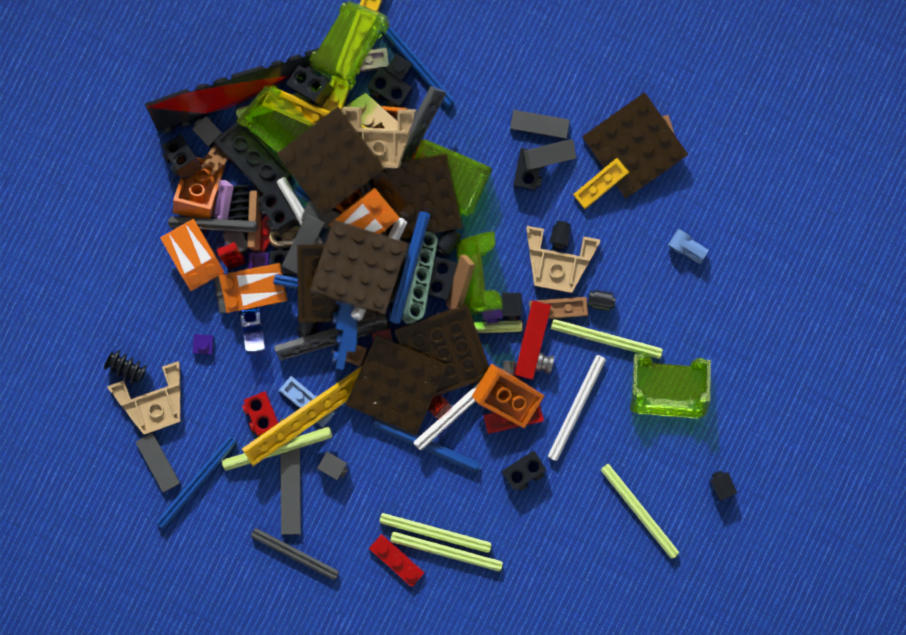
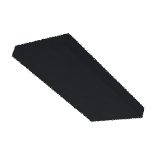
(252, 158)

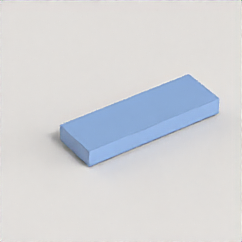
(301, 396)

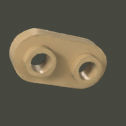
(287, 238)

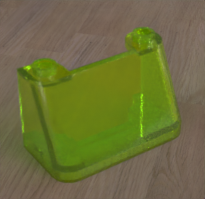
(349, 42)
(274, 119)
(467, 174)
(477, 298)
(670, 388)

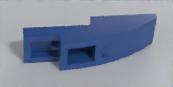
(348, 336)

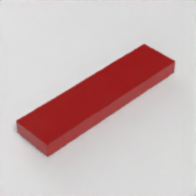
(532, 339)

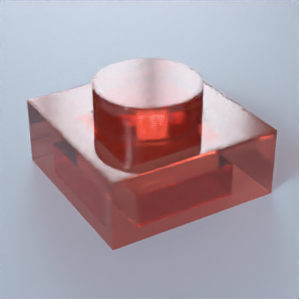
(439, 406)

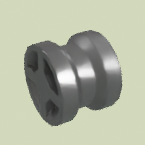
(544, 363)

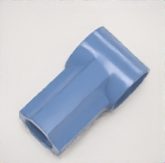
(683, 244)

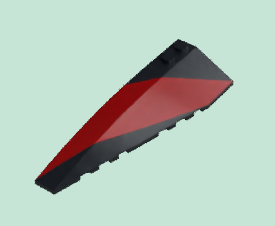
(189, 106)

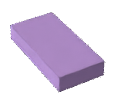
(223, 200)

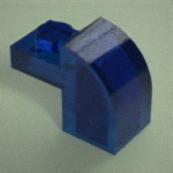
(253, 330)

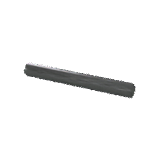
(216, 224)
(295, 554)

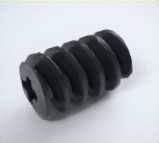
(239, 203)
(125, 367)

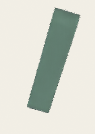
(421, 288)

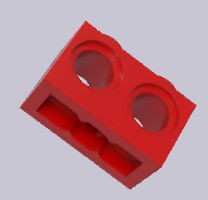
(265, 412)

